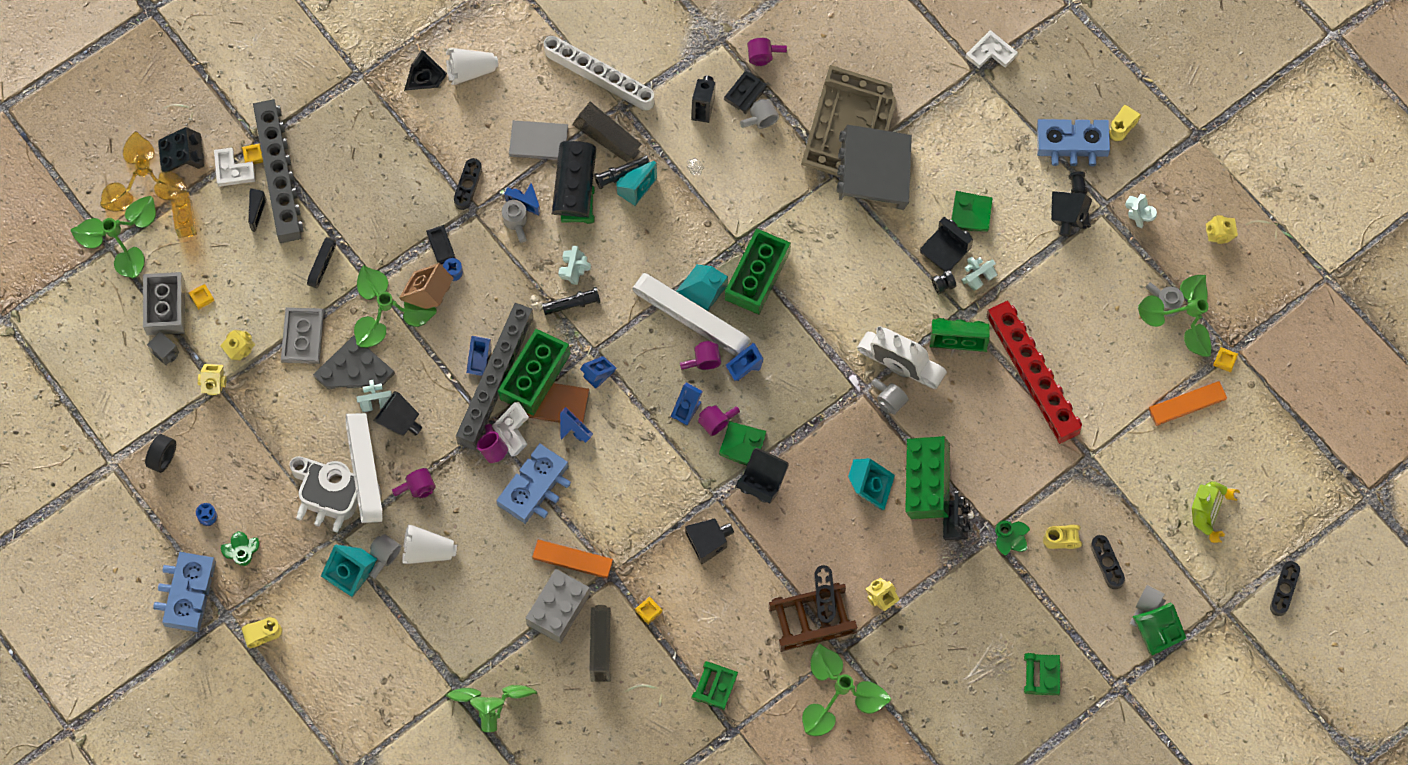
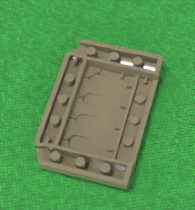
(845, 101)

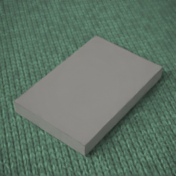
(536, 139)
(302, 335)

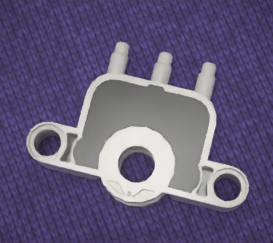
(892, 348)
(320, 495)

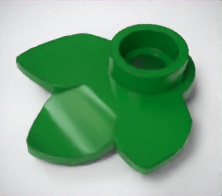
(1013, 539)
(240, 546)

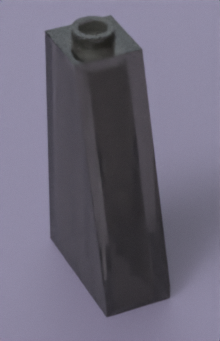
(607, 132)
(600, 644)

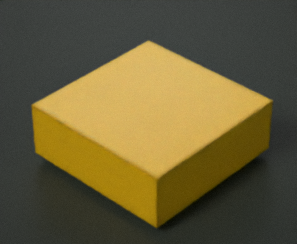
(253, 154)
(201, 296)
(1225, 359)
(648, 610)

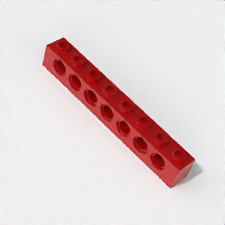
(1062, 430)

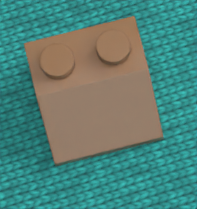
(427, 287)

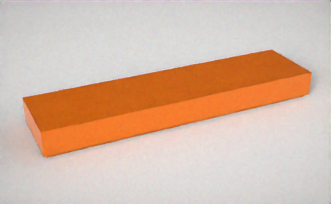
(1187, 403)
(572, 559)

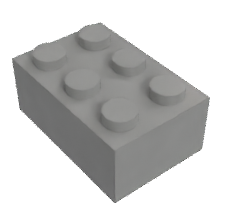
(164, 303)
(558, 606)

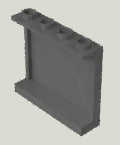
(875, 165)

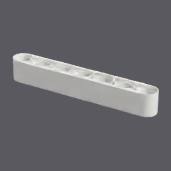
(602, 80)
(691, 314)
(363, 468)

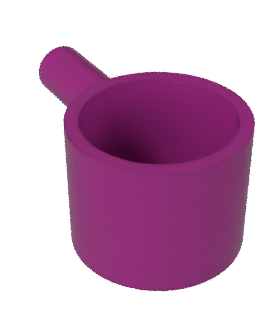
(761, 51)
(706, 355)
(714, 420)
(492, 445)
(419, 483)

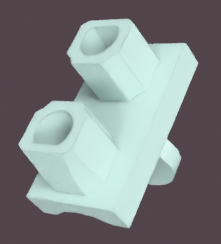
(1140, 210)
(577, 265)
(987, 269)
(365, 400)

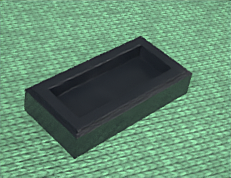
(440, 244)

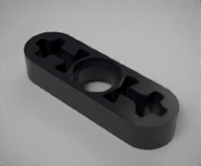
(469, 191)
(321, 262)
(1110, 554)
(1294, 577)
(831, 608)

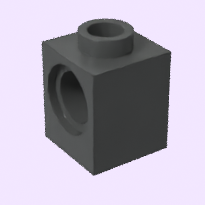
(163, 348)

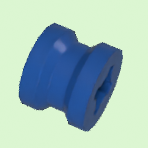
(456, 272)
(204, 510)

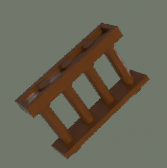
(808, 636)

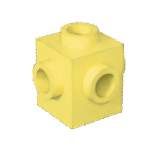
(1221, 229)
(238, 344)
(212, 379)
(882, 594)

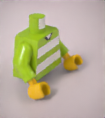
(1207, 505)

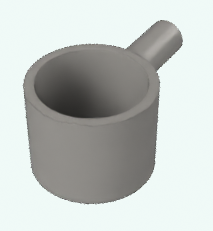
(762, 114)
(515, 217)
(1170, 296)
(891, 398)
(385, 551)
(1149, 600)

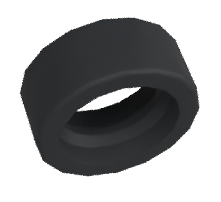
(160, 453)

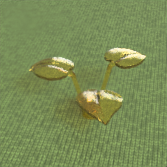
(139, 152)

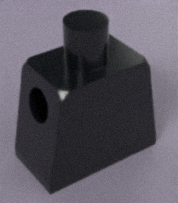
(703, 93)
(1069, 210)
(398, 415)
(708, 538)

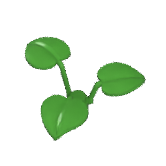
(92, 230)
(1195, 291)
(371, 332)
(828, 664)
(487, 705)

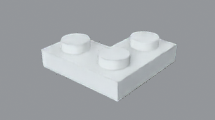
(993, 47)
(230, 173)
(508, 426)

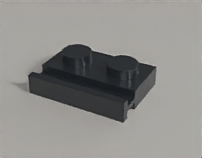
(745, 92)

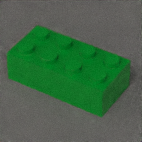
(757, 271)
(534, 371)
(927, 477)

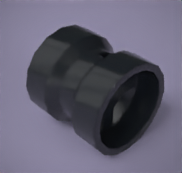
(943, 282)

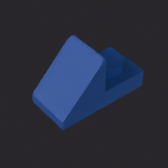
(528, 199)
(478, 355)
(746, 361)
(597, 371)
(687, 403)
(570, 422)

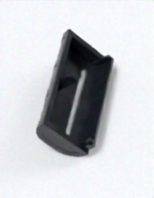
(574, 179)

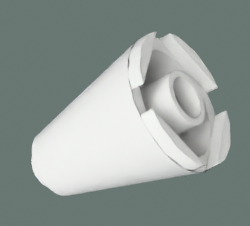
(469, 64)
(426, 546)

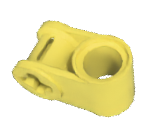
(1123, 123)
(1067, 537)
(259, 632)

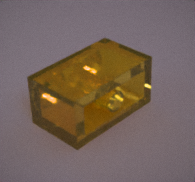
(183, 215)

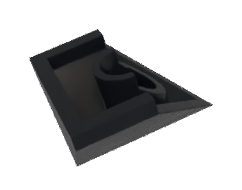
(424, 73)

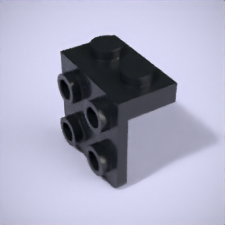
(181, 149)
(947, 245)
(763, 476)
(957, 524)

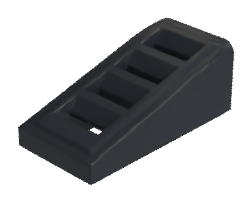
(256, 205)

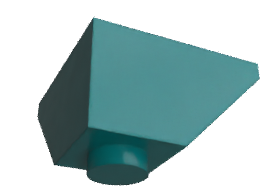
(637, 182)
(703, 286)
(871, 481)
(348, 568)

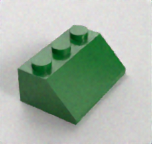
(959, 335)

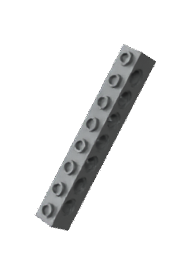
(263, 112)
(494, 375)

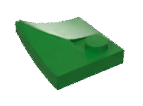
(971, 211)
(740, 442)
(1160, 628)

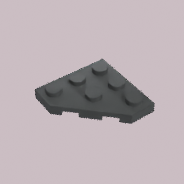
(353, 368)

